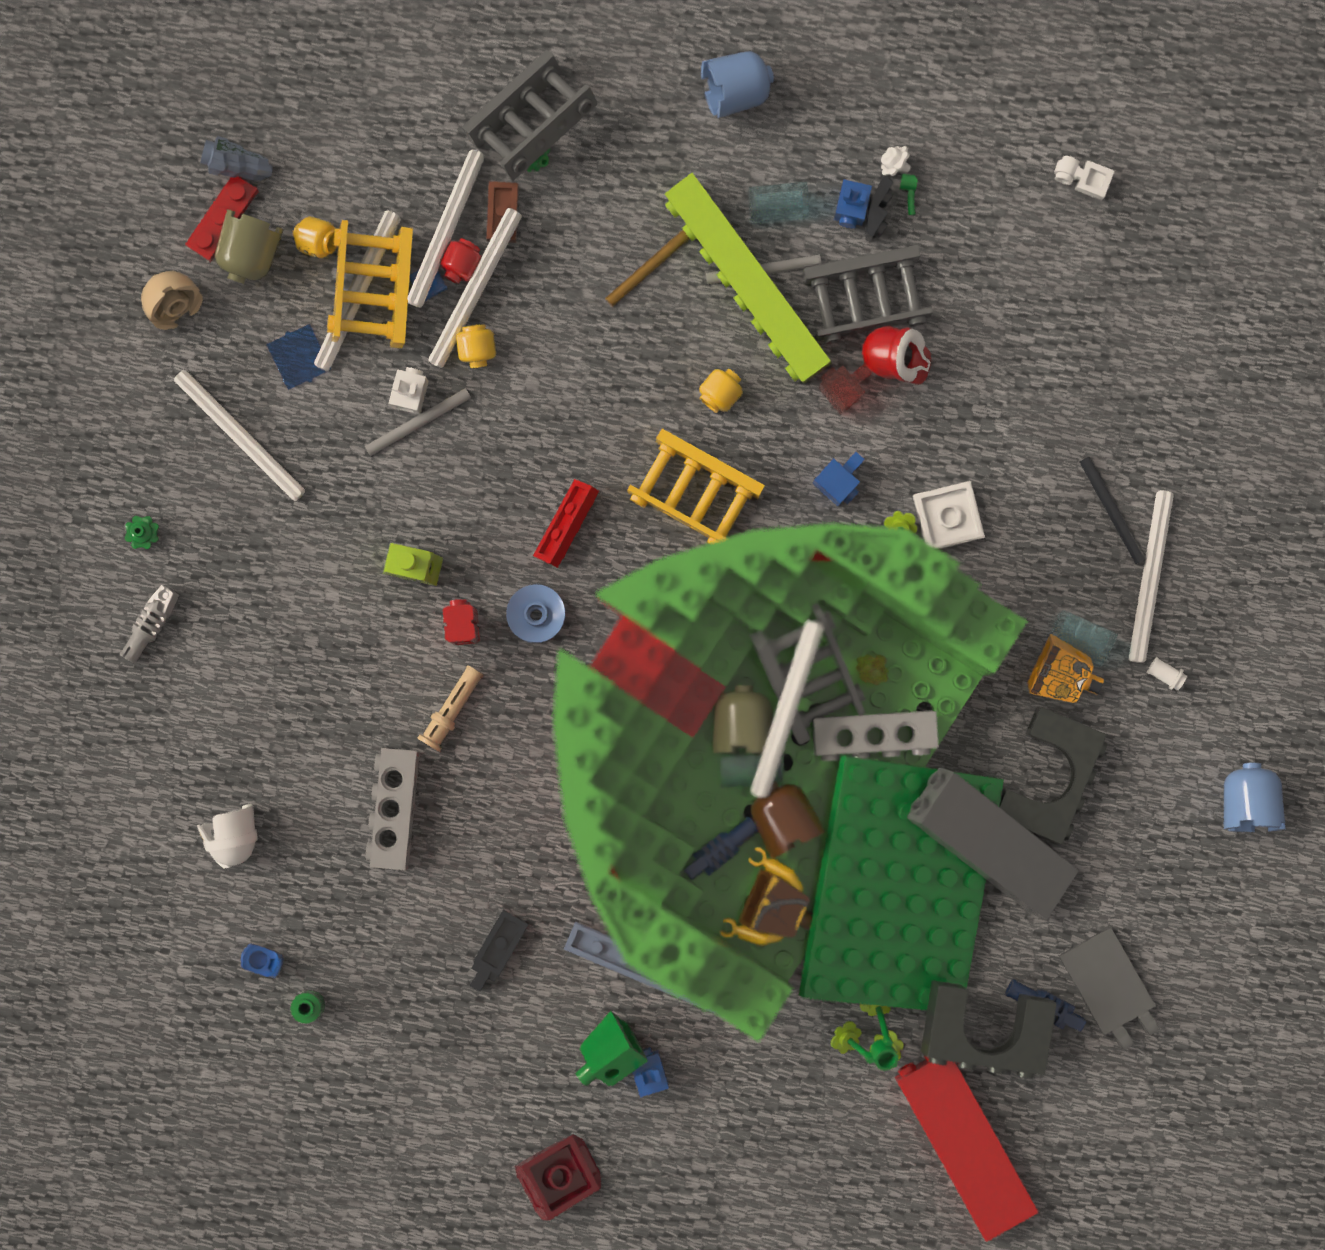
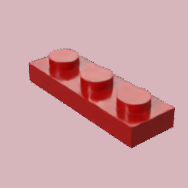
(234, 196)
(566, 523)

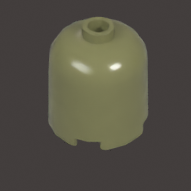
(246, 247)
(742, 721)

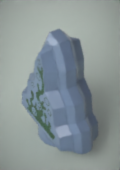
(234, 161)

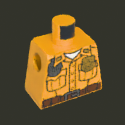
(1063, 672)

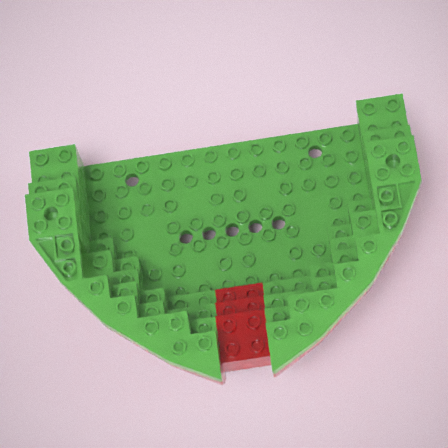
(641, 727)

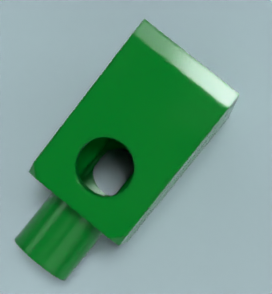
(610, 1052)

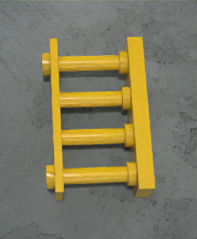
(397, 273)
(694, 462)

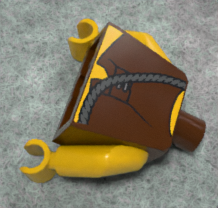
(773, 906)

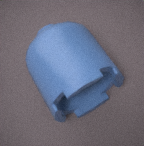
(736, 82)
(1253, 799)

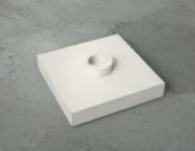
(949, 515)

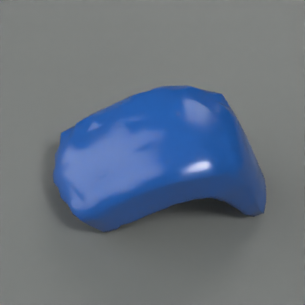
(261, 960)

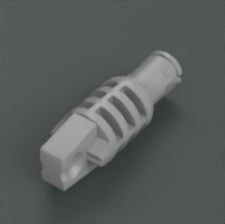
(150, 622)

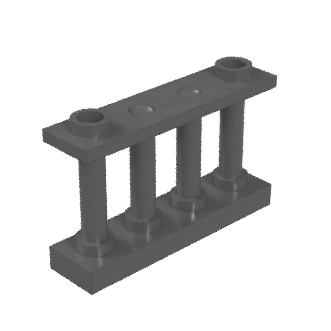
(513, 99)
(876, 266)
(779, 673)

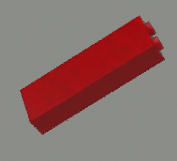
(966, 1146)

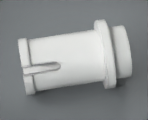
(1167, 674)

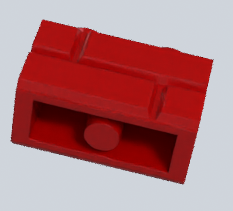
(461, 623)

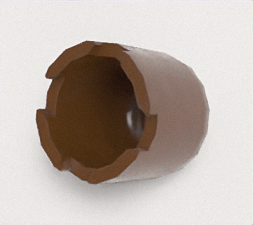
(785, 818)

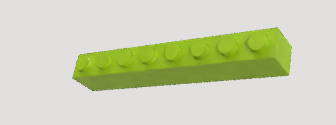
(748, 278)

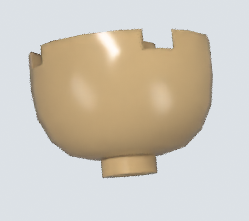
(168, 296)

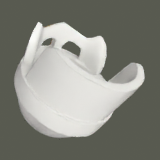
(232, 838)

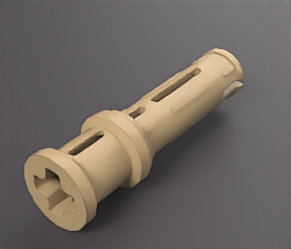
(443, 721)

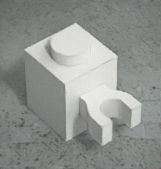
(409, 390)

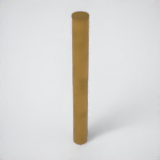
(647, 268)

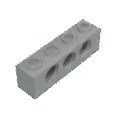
(921, 723)
(377, 852)

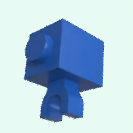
(852, 204)
(837, 480)
(651, 1076)

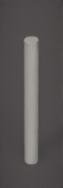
(777, 267)
(417, 422)

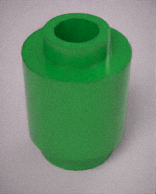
(316, 1004)

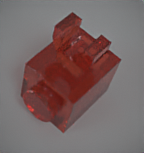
(842, 387)

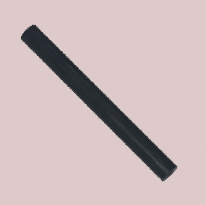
(1112, 510)

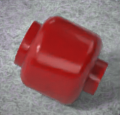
(460, 260)

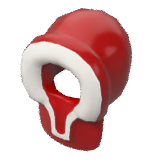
(885, 354)

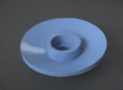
(531, 599)

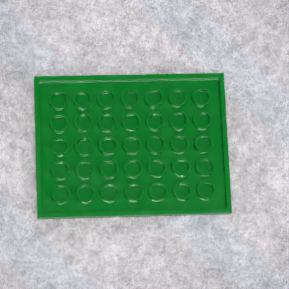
(888, 895)

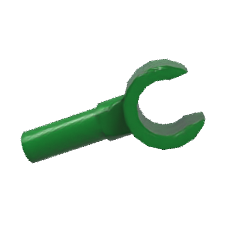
(909, 183)

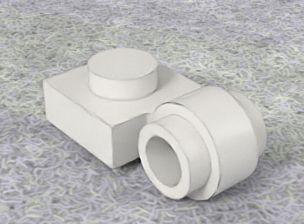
(1091, 179)

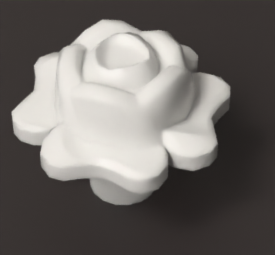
(895, 161)

